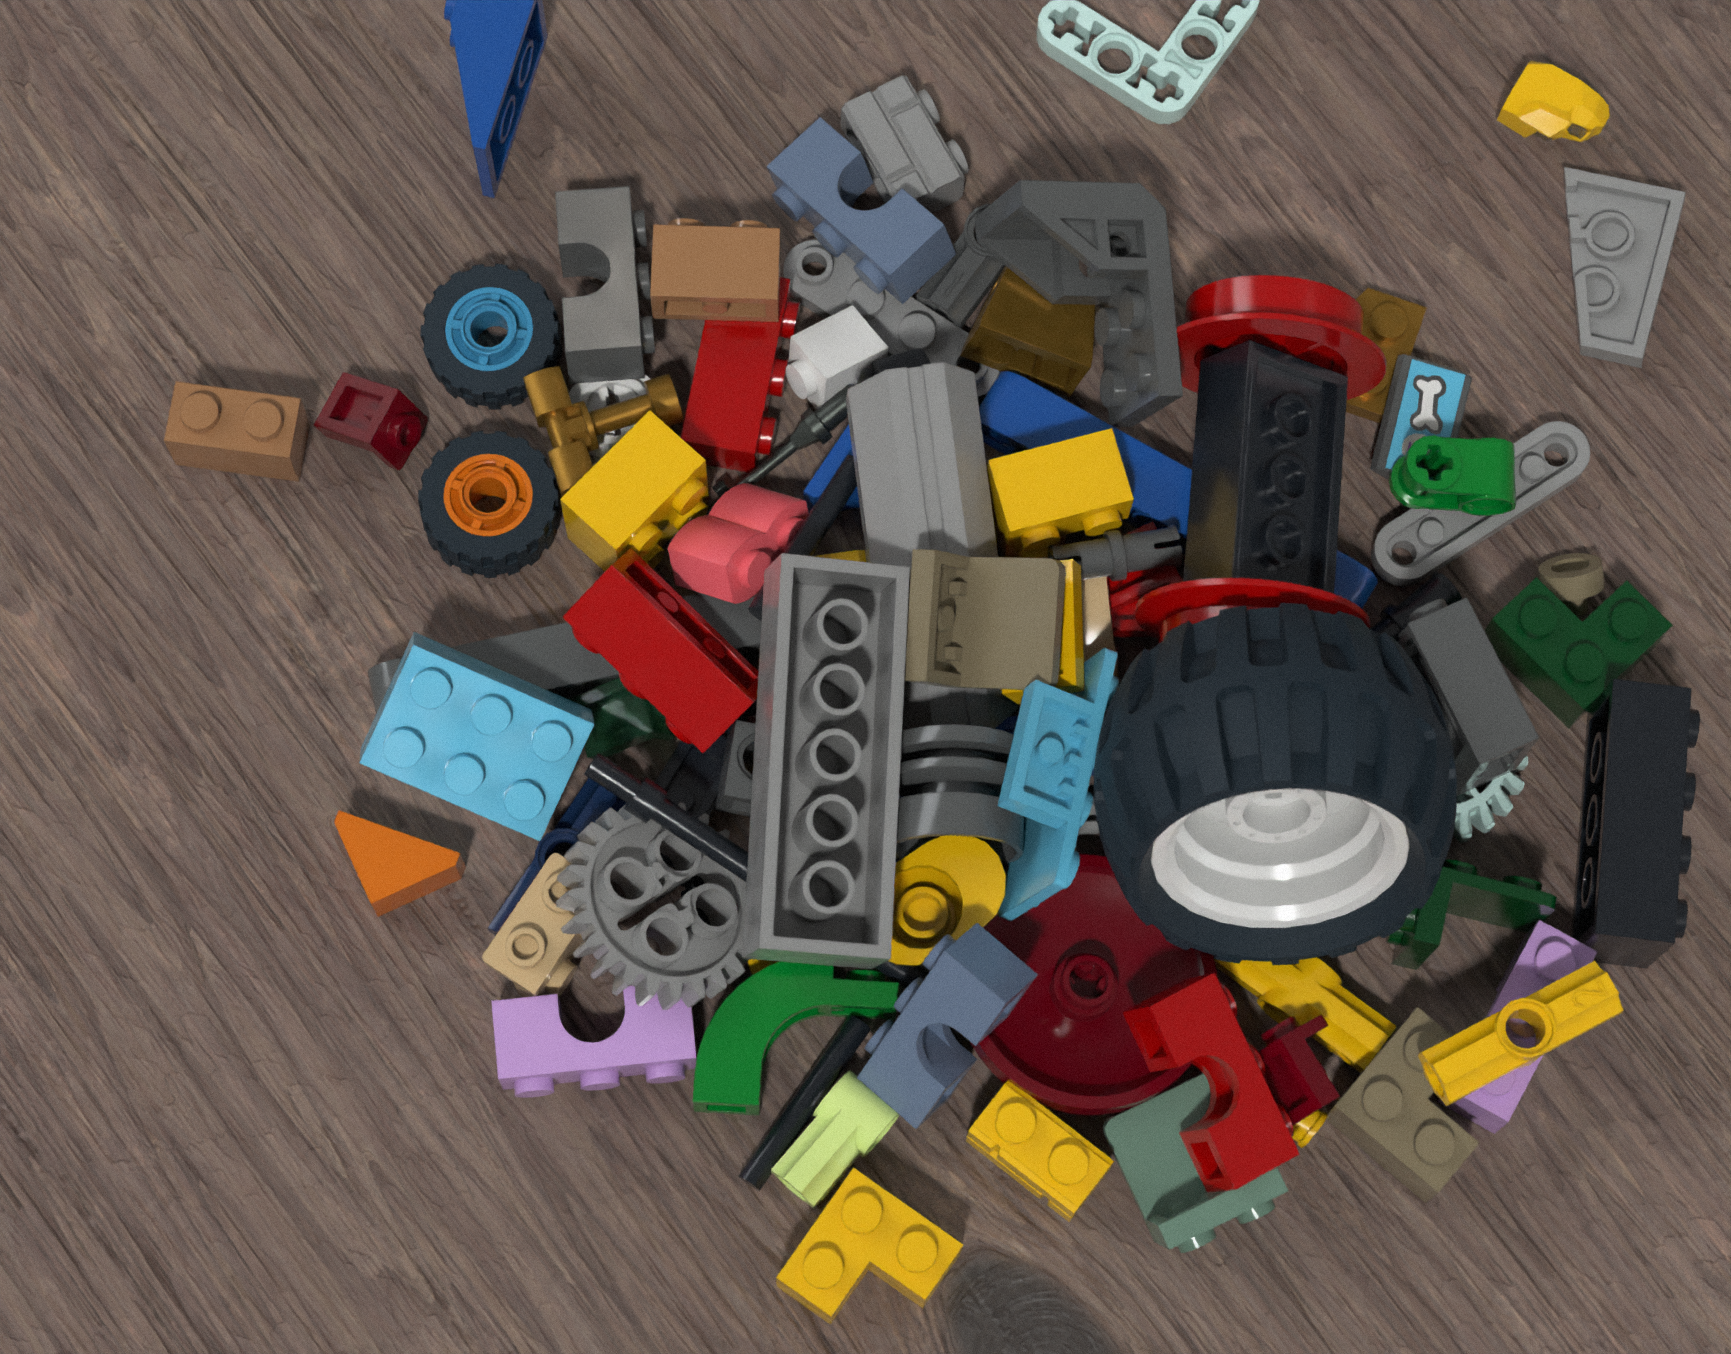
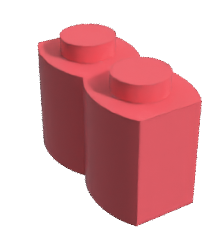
(735, 542)

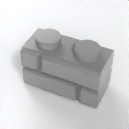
(903, 145)

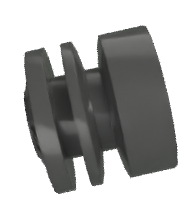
(954, 789)

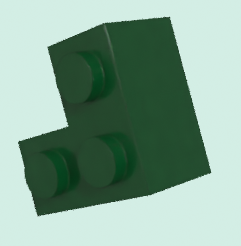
(1569, 659)

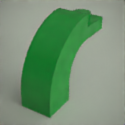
(761, 1011)

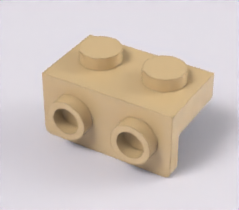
(531, 942)

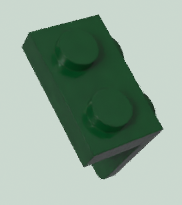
(1461, 892)

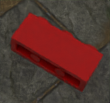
(734, 387)
(664, 651)

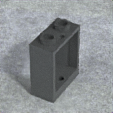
(1472, 689)

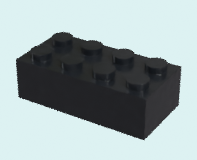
(1634, 822)

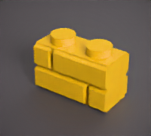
(1039, 1150)

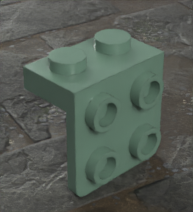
(1164, 1177)

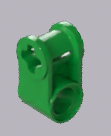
(1466, 475)

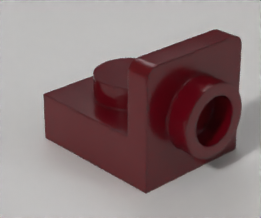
(372, 419)
(1293, 1071)

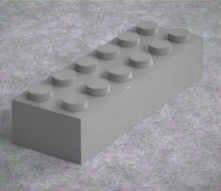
(826, 762)

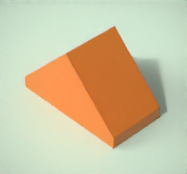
(395, 864)

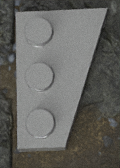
(1618, 260)

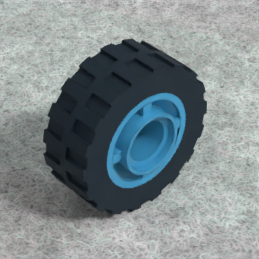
(485, 300)

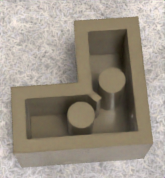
(1393, 1119)

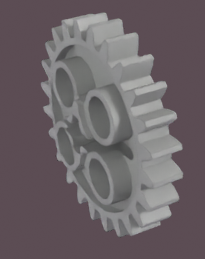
(694, 955)

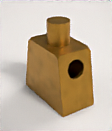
(1032, 336)

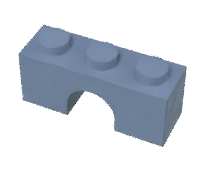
(891, 245)
(968, 988)

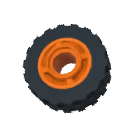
(484, 468)

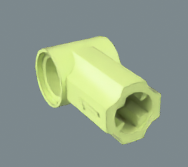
(844, 1126)

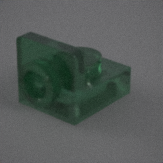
(620, 719)

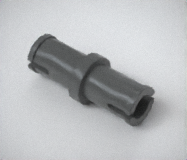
(1121, 554)

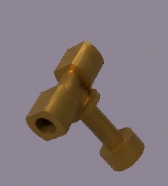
(575, 429)

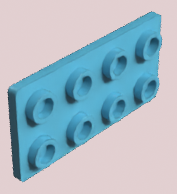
(1050, 780)

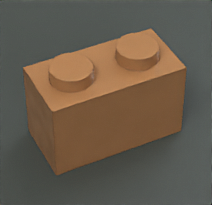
(715, 271)
(237, 431)

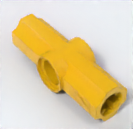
(1308, 991)
(1555, 1014)

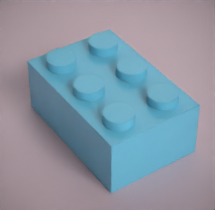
(476, 736)

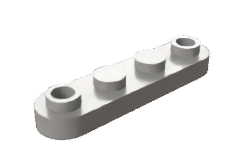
(898, 325)
(1444, 535)

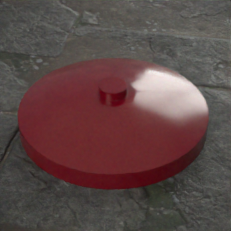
(1092, 963)

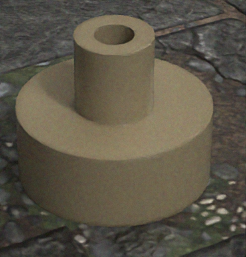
(1573, 579)

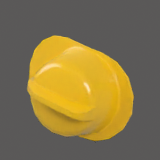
(943, 892)

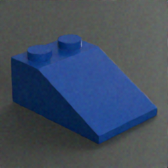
(497, 61)

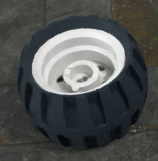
(1275, 785)

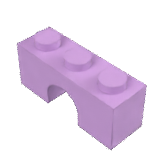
(1539, 961)
(539, 1052)

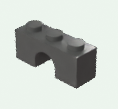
(604, 328)

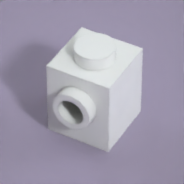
(833, 356)

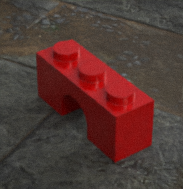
(1244, 1126)

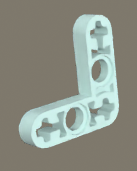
(1164, 66)

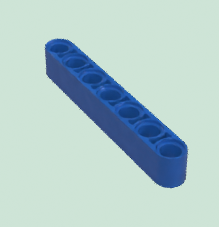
(1025, 416)

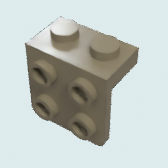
(983, 620)

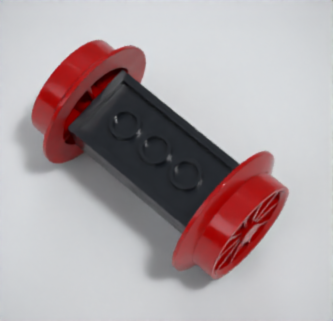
(1268, 446)

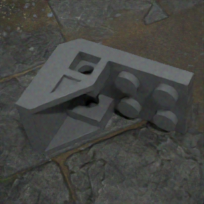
(1123, 240)

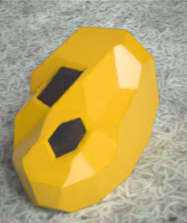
(1553, 105)

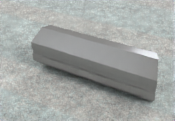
(925, 489)

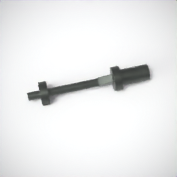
(812, 429)

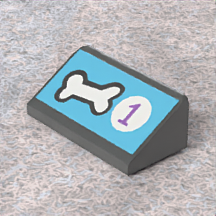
(1420, 403)

